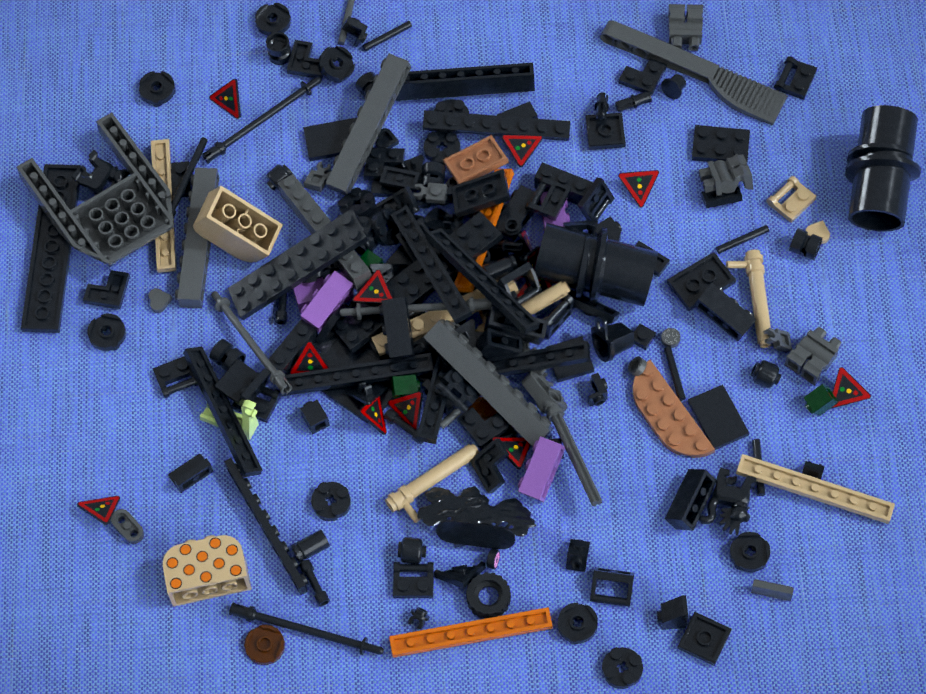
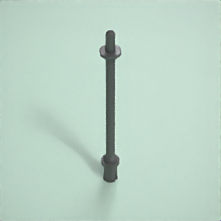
(473, 304)
(276, 376)

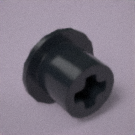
(672, 86)

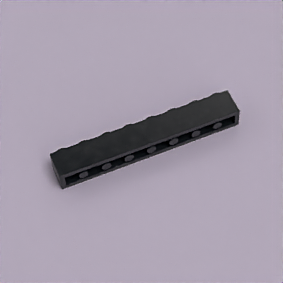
(468, 81)

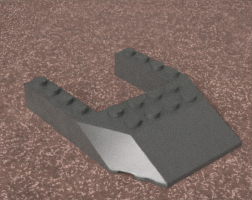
(116, 218)

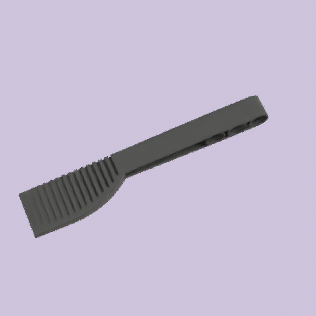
(733, 89)

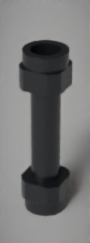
(281, 314)
(392, 417)
(307, 569)

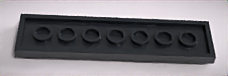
(298, 264)

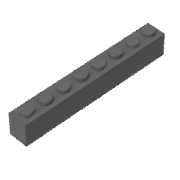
(368, 124)
(314, 219)
(195, 247)
(488, 382)

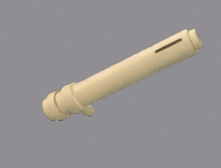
(755, 271)
(539, 301)
(406, 494)

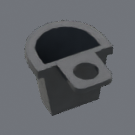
(610, 339)

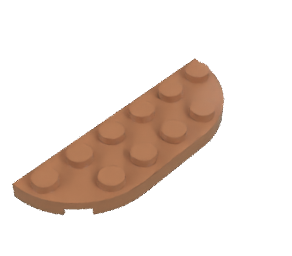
(668, 415)

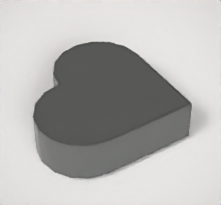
(159, 300)

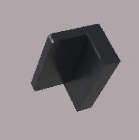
(191, 472)

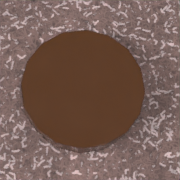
(264, 645)

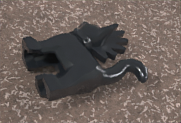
(100, 175)
(733, 496)

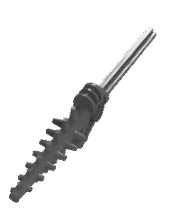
(552, 403)

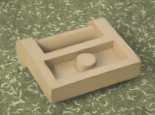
(795, 203)

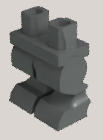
(685, 32)
(726, 175)
(817, 350)

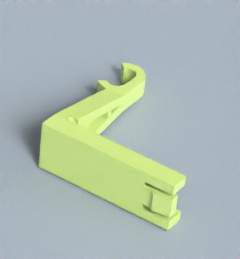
(247, 419)

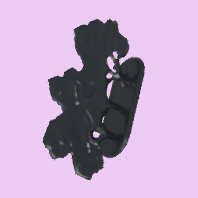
(469, 513)

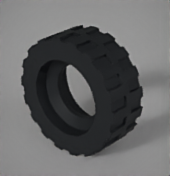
(488, 580)

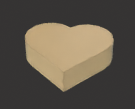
(819, 229)

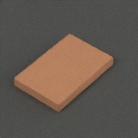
(476, 160)

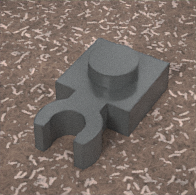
(316, 179)
(433, 193)
(779, 338)

